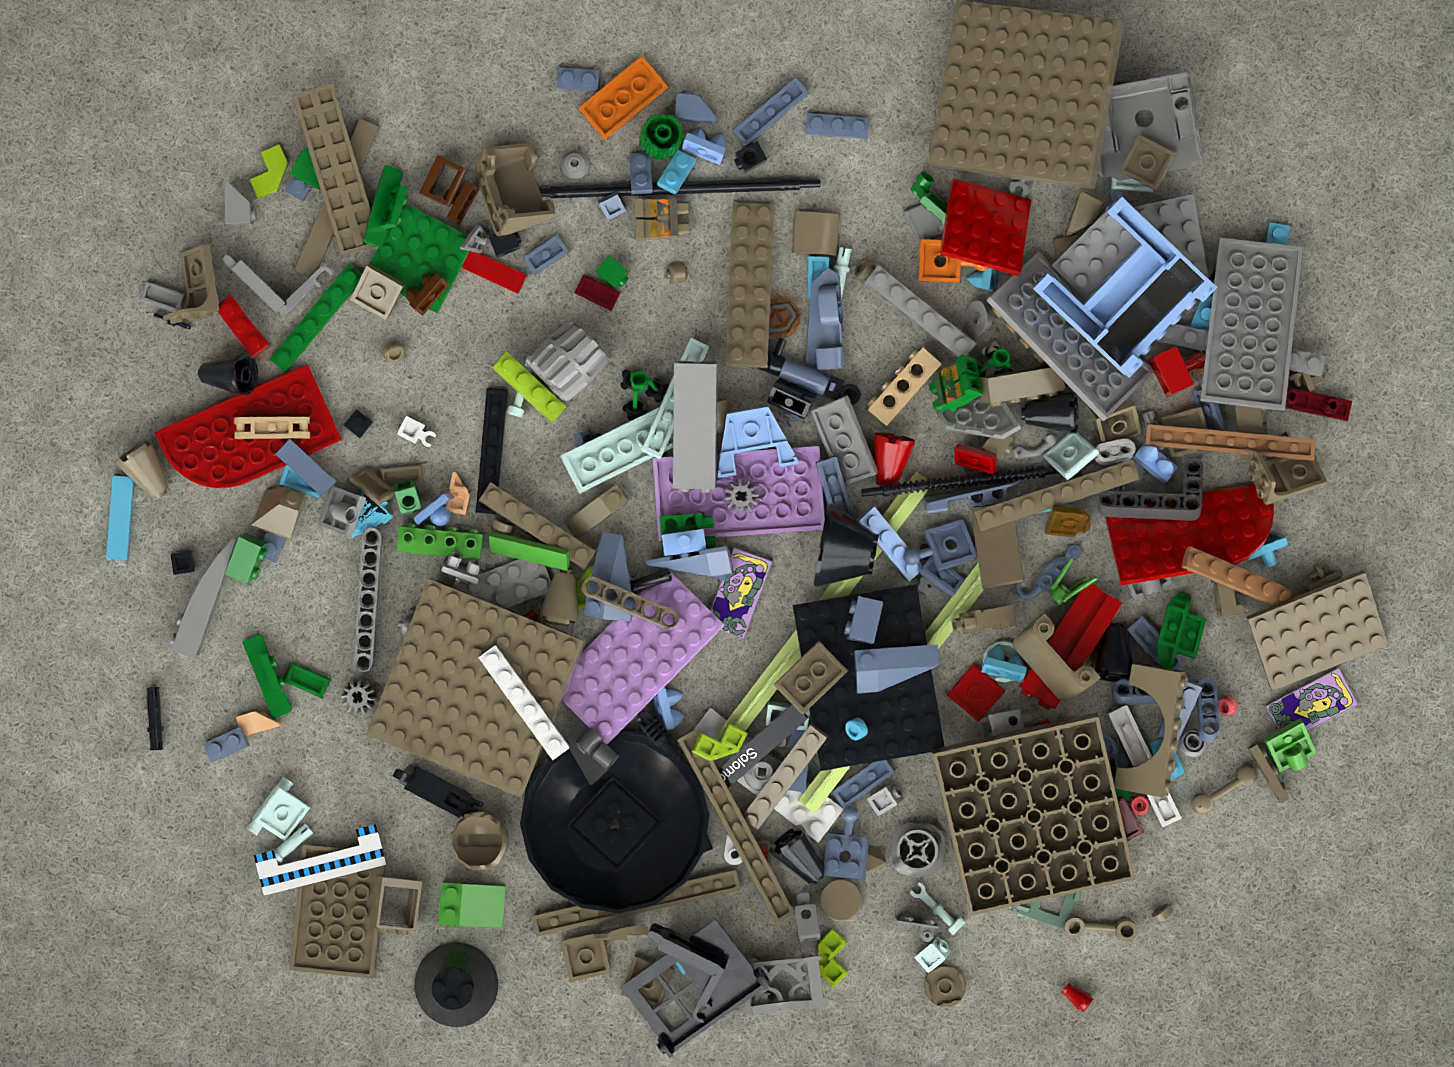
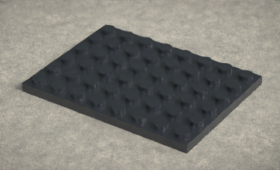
(898, 718)

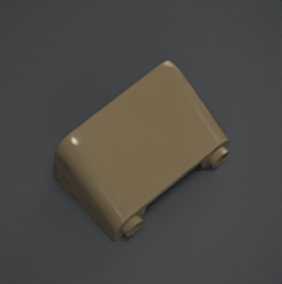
(511, 188)
(1048, 665)

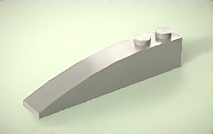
(201, 607)

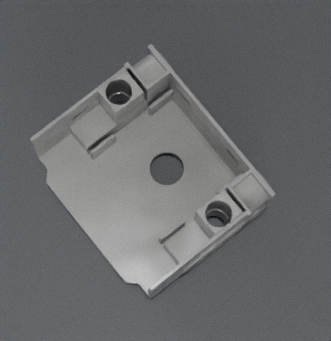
(1171, 127)

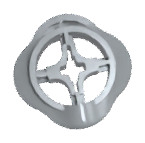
(901, 864)

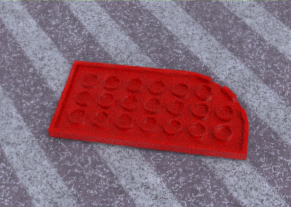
(205, 445)
(1229, 528)

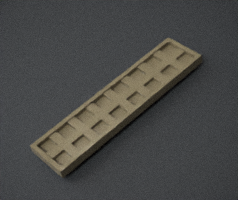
(334, 166)
(750, 285)

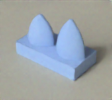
(710, 150)
(1155, 462)
(662, 701)

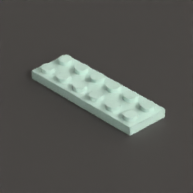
(610, 453)

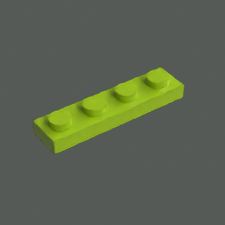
(528, 386)

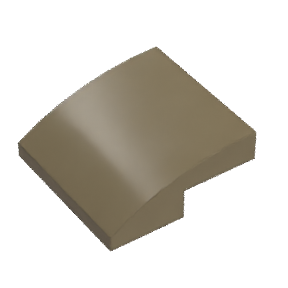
(815, 233)
(620, 933)

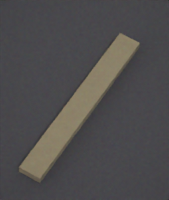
(322, 231)

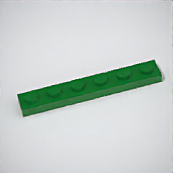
(316, 318)

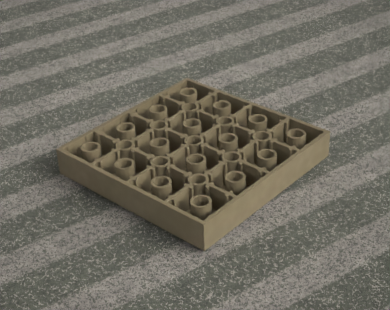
(1026, 94)
(450, 706)
(1033, 814)

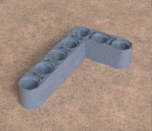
(1204, 700)

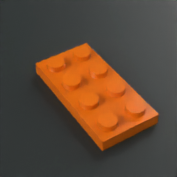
(623, 98)

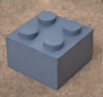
(864, 620)

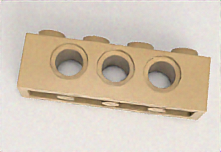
(886, 414)

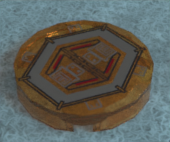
(783, 318)

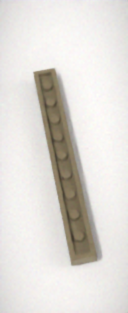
(737, 830)
(690, 891)

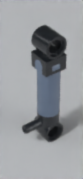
(806, 377)

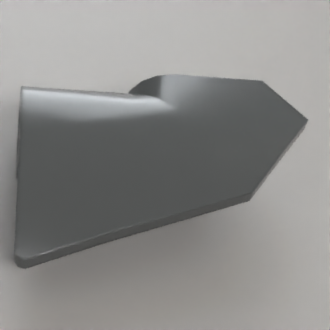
(590, 751)

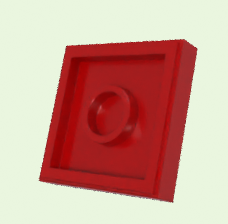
(975, 693)

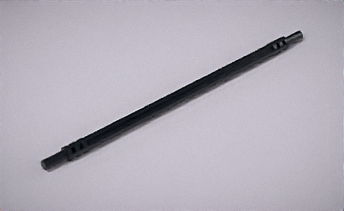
(690, 187)

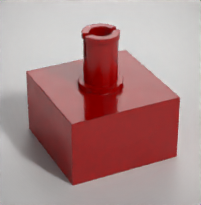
(1173, 370)

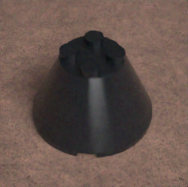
(845, 549)
(456, 984)

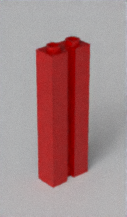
(1074, 638)

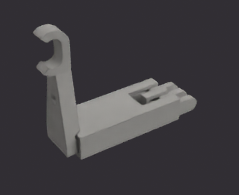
(267, 293)

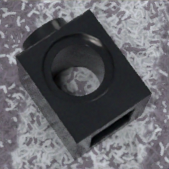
(754, 149)
(505, 244)

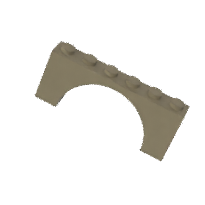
(1167, 689)

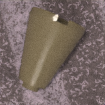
(144, 469)
(561, 600)

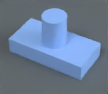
(684, 542)

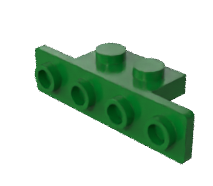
(386, 206)
(267, 676)

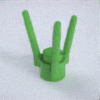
(1061, 593)

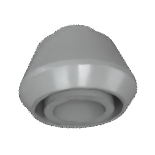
(575, 171)
(1196, 745)

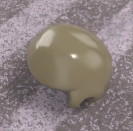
(479, 840)

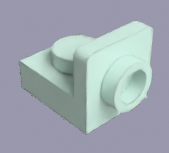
(933, 954)

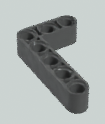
(1159, 500)

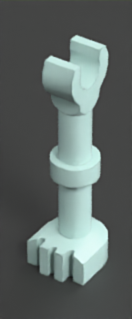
(516, 409)
(954, 925)

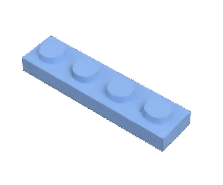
(889, 542)

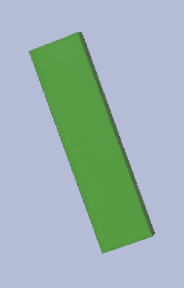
(529, 551)

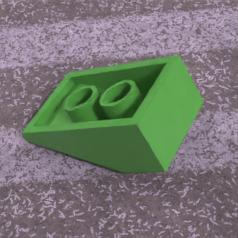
(471, 905)

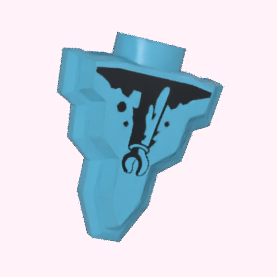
(371, 515)

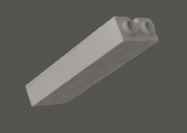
(695, 425)

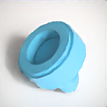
(856, 729)

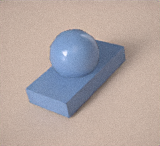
(435, 511)

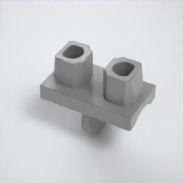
(460, 571)

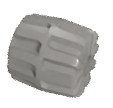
(568, 360)

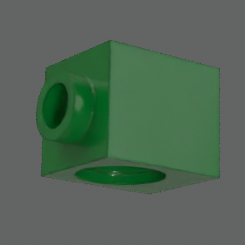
(612, 273)
(407, 488)

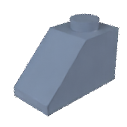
(692, 109)

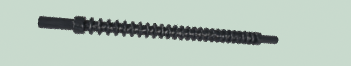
(886, 489)

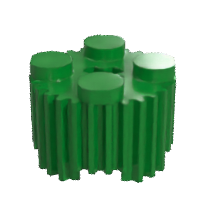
(654, 144)

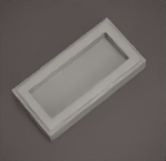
(162, 297)

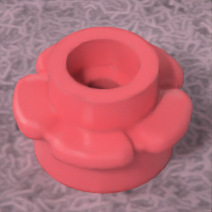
(1227, 705)
(1144, 805)

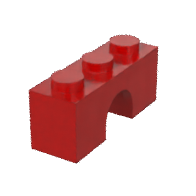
(242, 327)

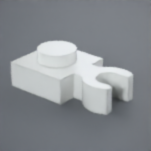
(413, 430)

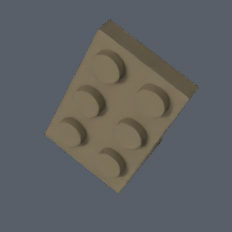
(200, 286)
(1284, 477)

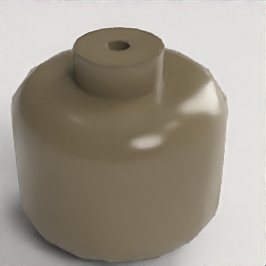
(676, 273)

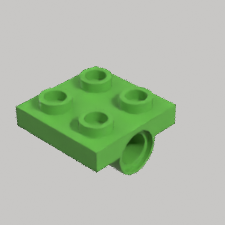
(1290, 746)

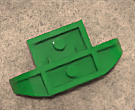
(1179, 632)

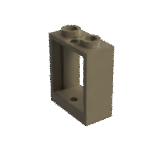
(412, 906)

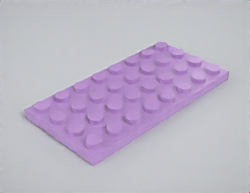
(787, 498)
(638, 659)

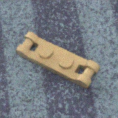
(271, 427)

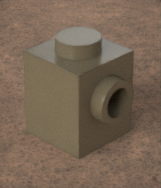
(998, 446)

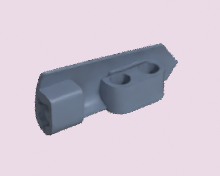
(825, 323)
(938, 502)

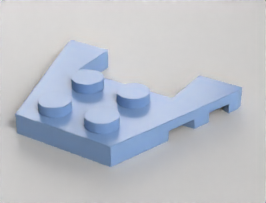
(749, 431)

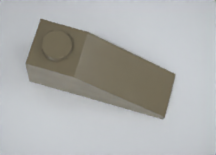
(597, 511)

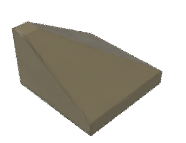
(875, 859)

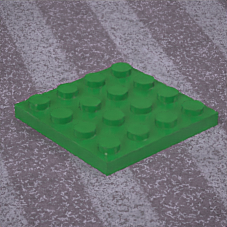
(421, 247)

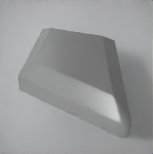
(476, 240)

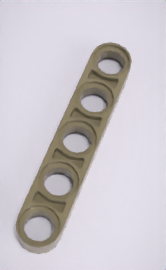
(638, 610)

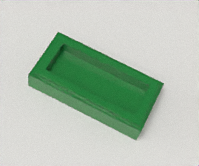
(307, 680)

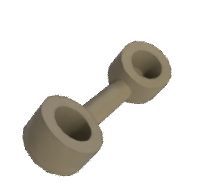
(1244, 776)
(1075, 927)

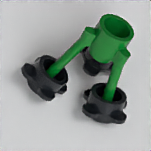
(997, 358)
(639, 382)

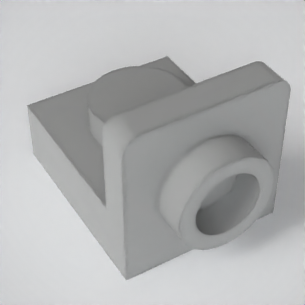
(885, 798)

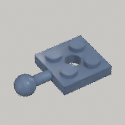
(942, 556)
(838, 843)

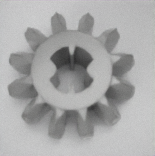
(740, 503)
(365, 695)

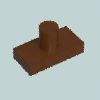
(462, 202)

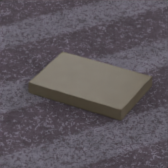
(810, 677)

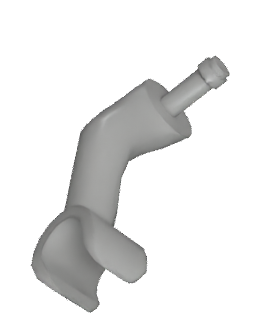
(1022, 453)

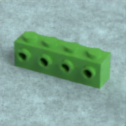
(438, 542)

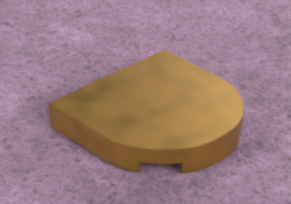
(1067, 521)

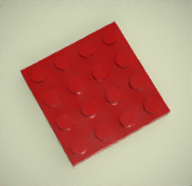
(985, 227)

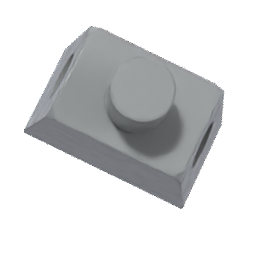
(999, 723)
(807, 928)

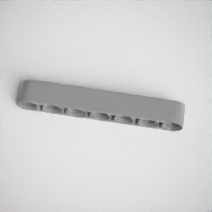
(372, 609)

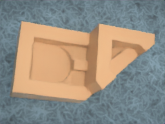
(460, 503)
(256, 722)

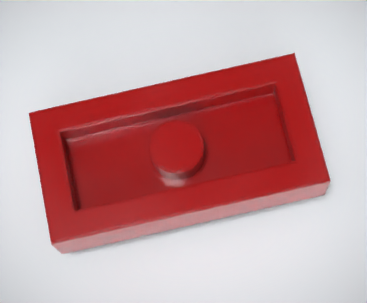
(975, 458)

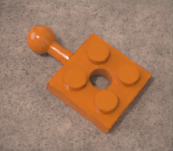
(948, 273)

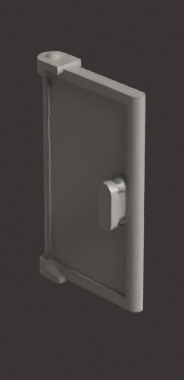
(924, 223)

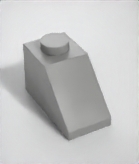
(237, 208)

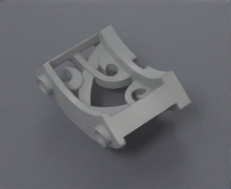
(811, 996)

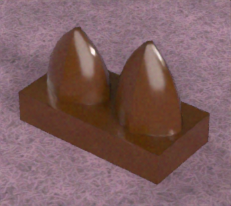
(423, 299)

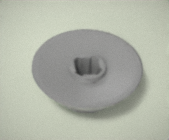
(977, 319)
(758, 782)

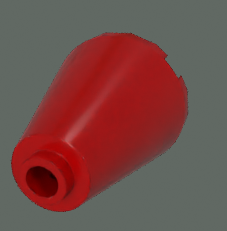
(891, 456)

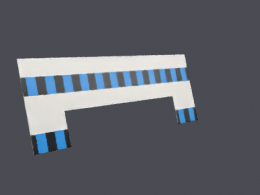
(322, 867)

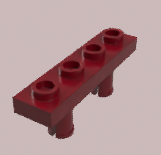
(1318, 404)

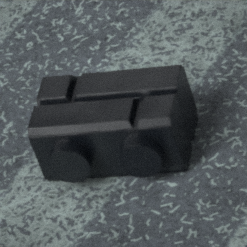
(791, 398)

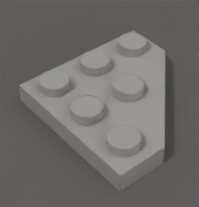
(981, 419)

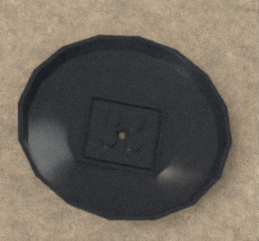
(623, 868)

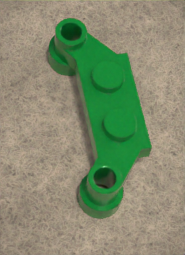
(928, 198)

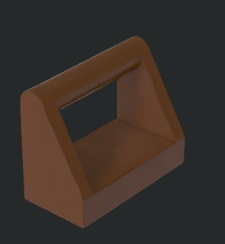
(433, 177)

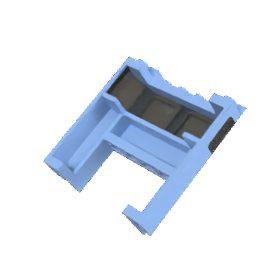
(1136, 298)

